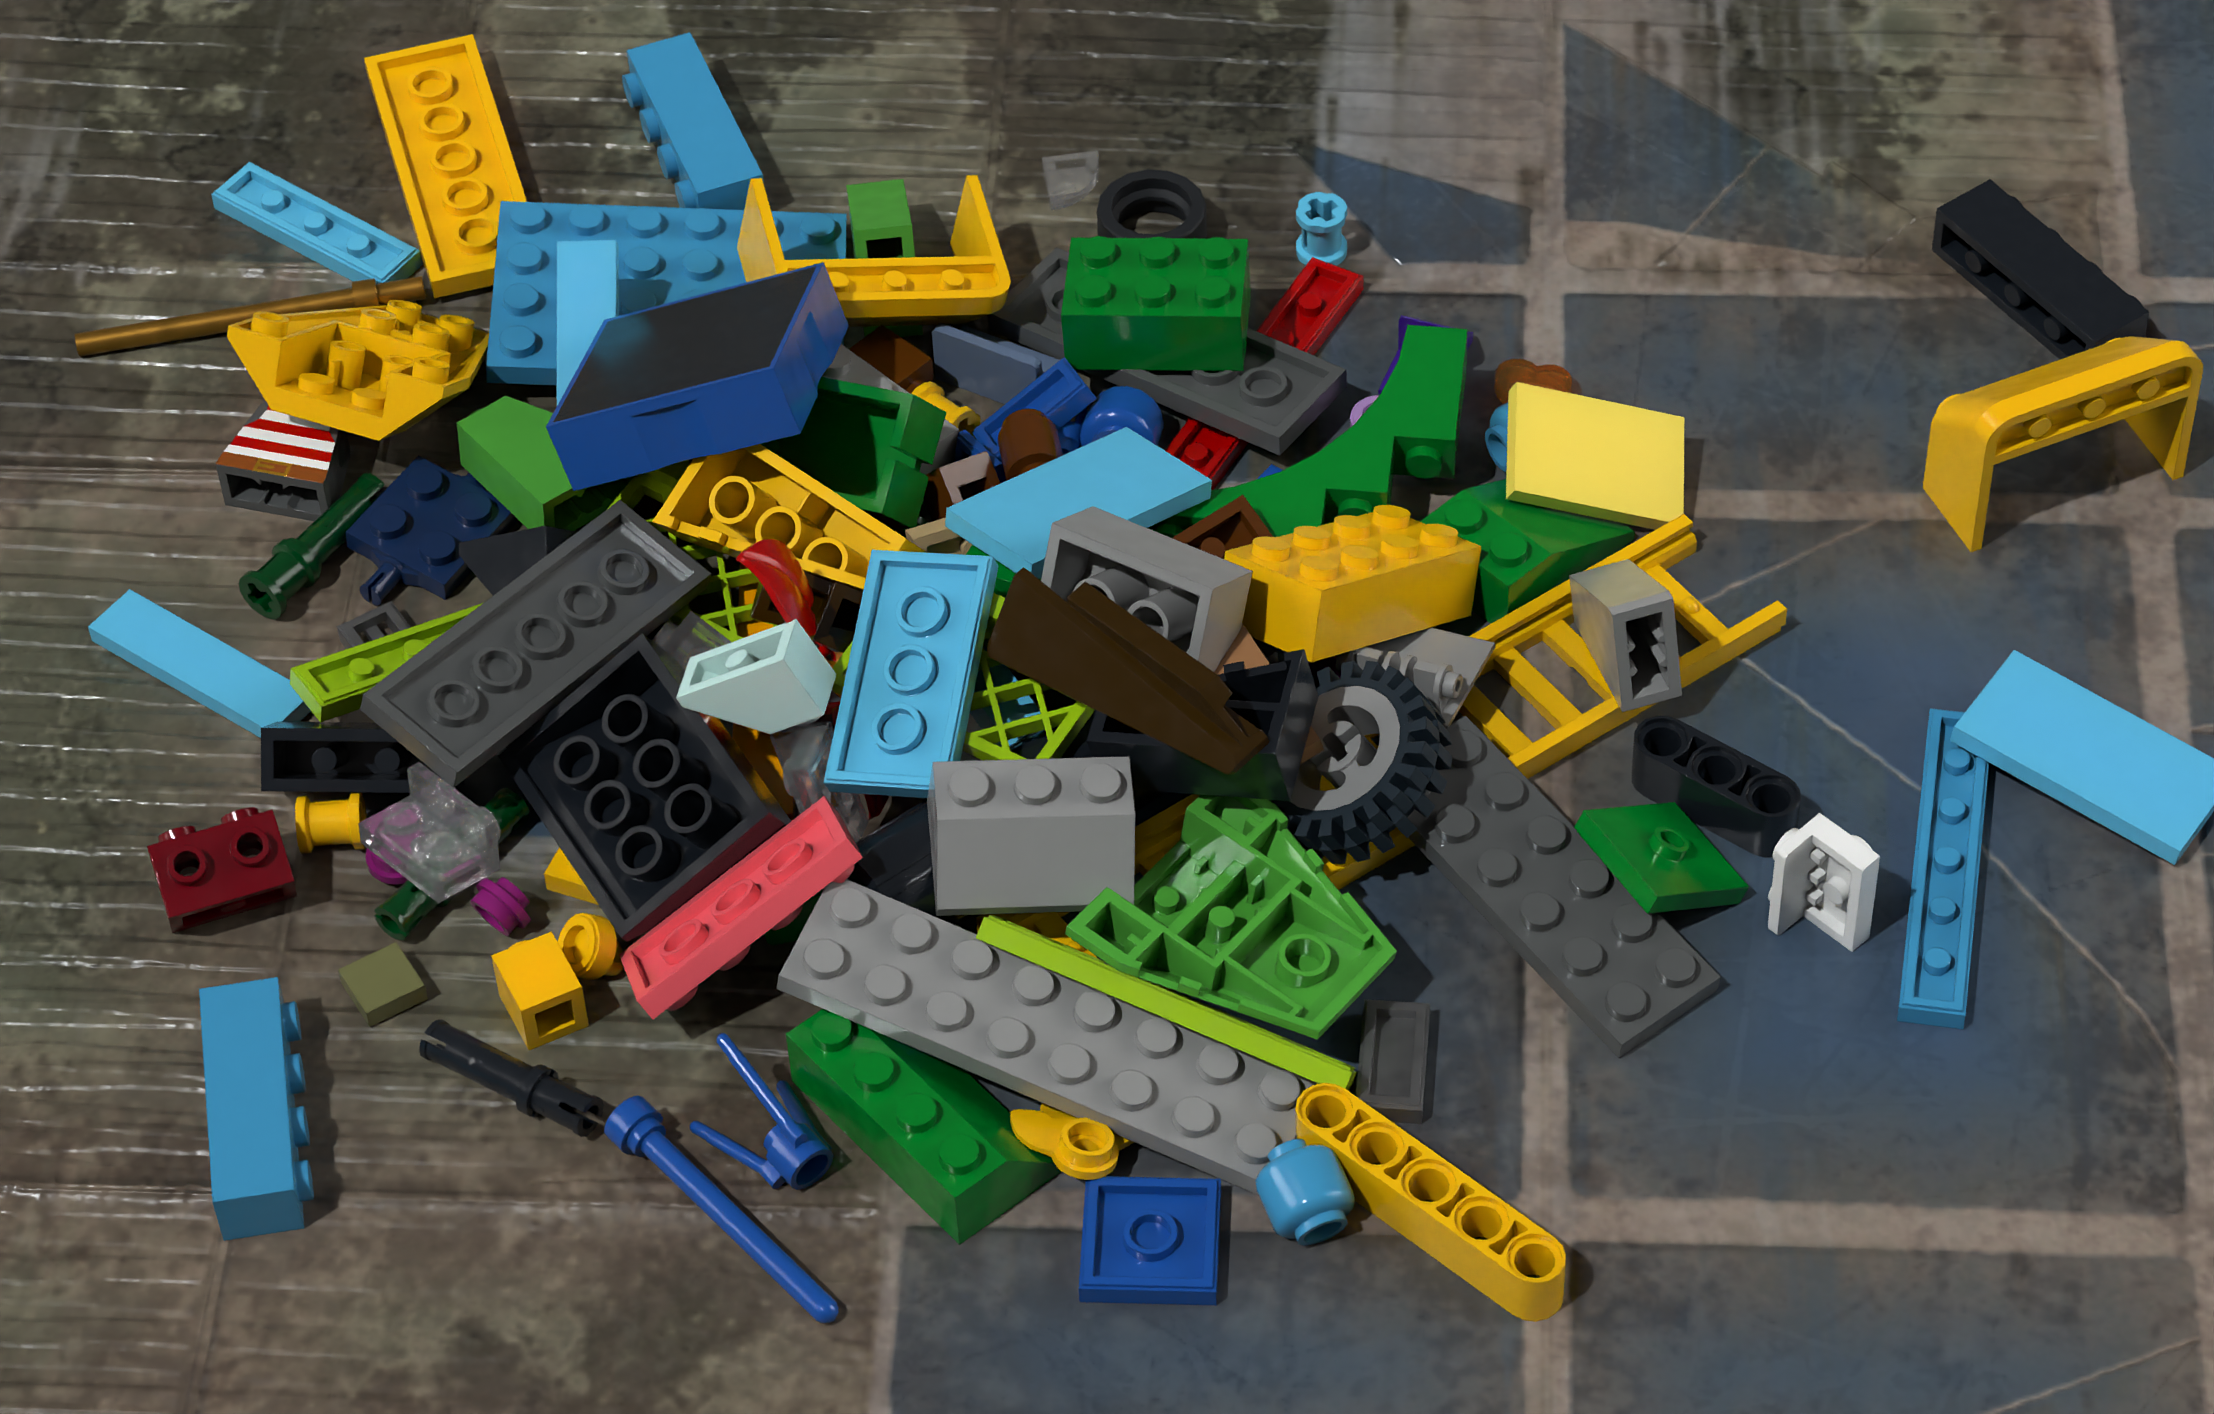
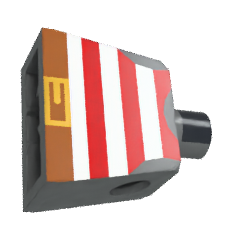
(284, 465)

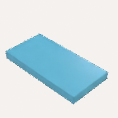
(1113, 474)
(910, 671)
(2090, 756)

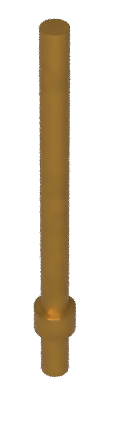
(362, 294)

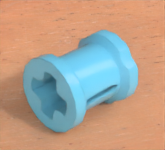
(1321, 222)

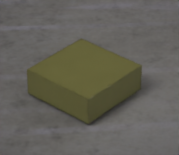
(382, 984)

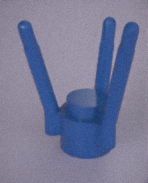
(793, 1146)

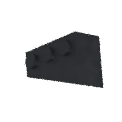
(1271, 697)

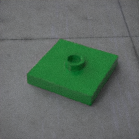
(1661, 857)

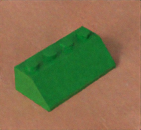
(917, 1121)

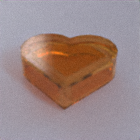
(1526, 372)

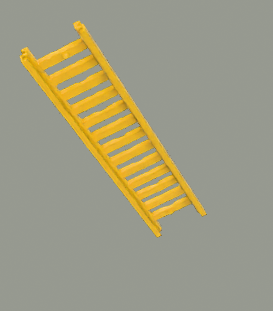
(1539, 620)

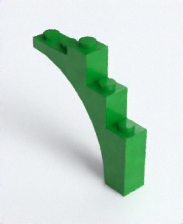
(1403, 432)

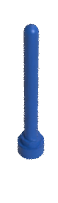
(639, 1131)

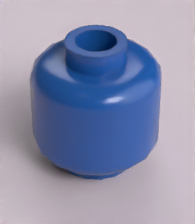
(1119, 409)

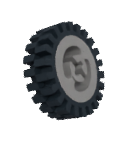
(1372, 785)

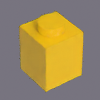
(540, 990)

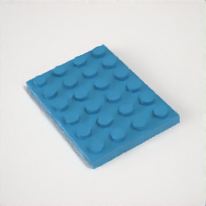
(661, 260)

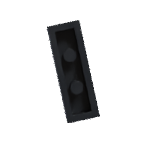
(334, 758)

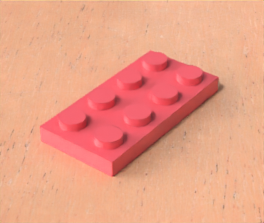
(739, 908)

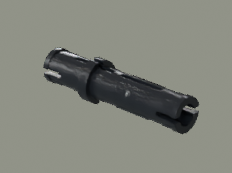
(532, 1088)

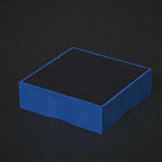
(698, 377)

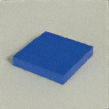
(1150, 1241)

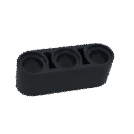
(1714, 784)

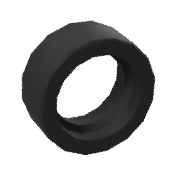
(1153, 192)

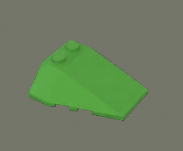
(1241, 921)

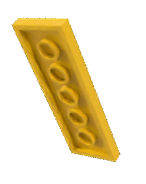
(447, 156)

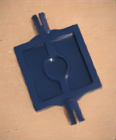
(418, 526)

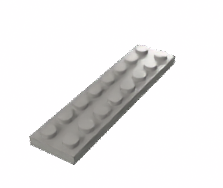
(1041, 1033)

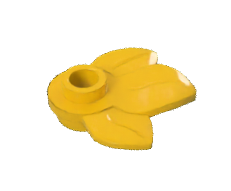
(1075, 1144)

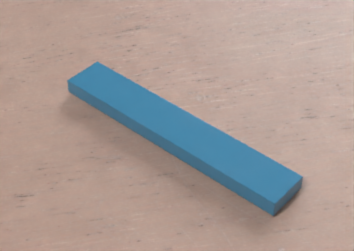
(1943, 880)

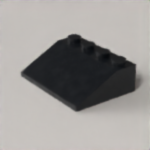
(642, 789)

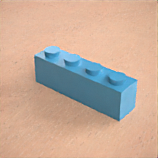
(690, 123)
(253, 1109)

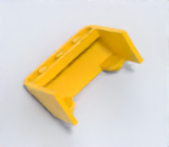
(896, 288)
(2127, 378)

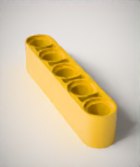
(1458, 1210)

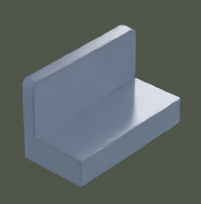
(985, 362)

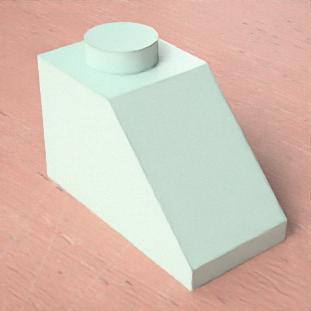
(761, 680)

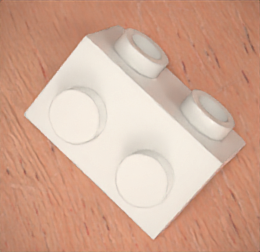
(1825, 879)

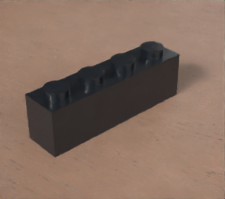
(2033, 273)

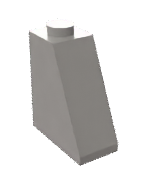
(1629, 632)

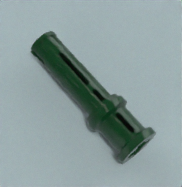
(299, 560)

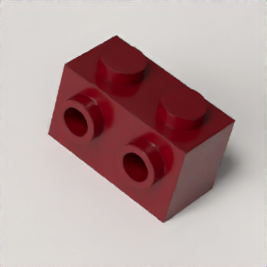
(223, 875)

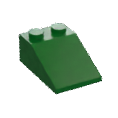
(1524, 545)

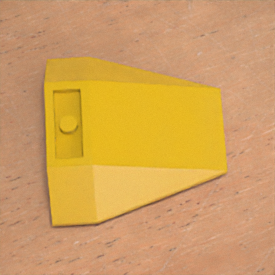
(360, 366)

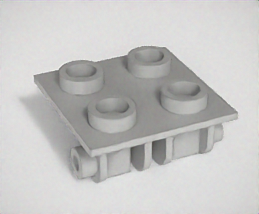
(1435, 661)

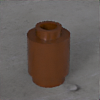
(1027, 442)

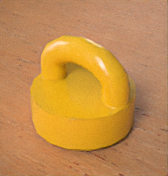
(591, 946)

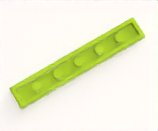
(1166, 1003)

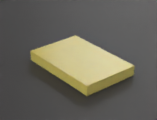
(1594, 457)

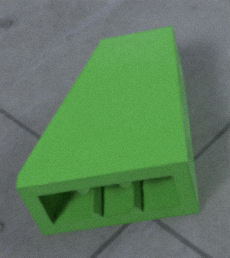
(882, 229)
(518, 464)

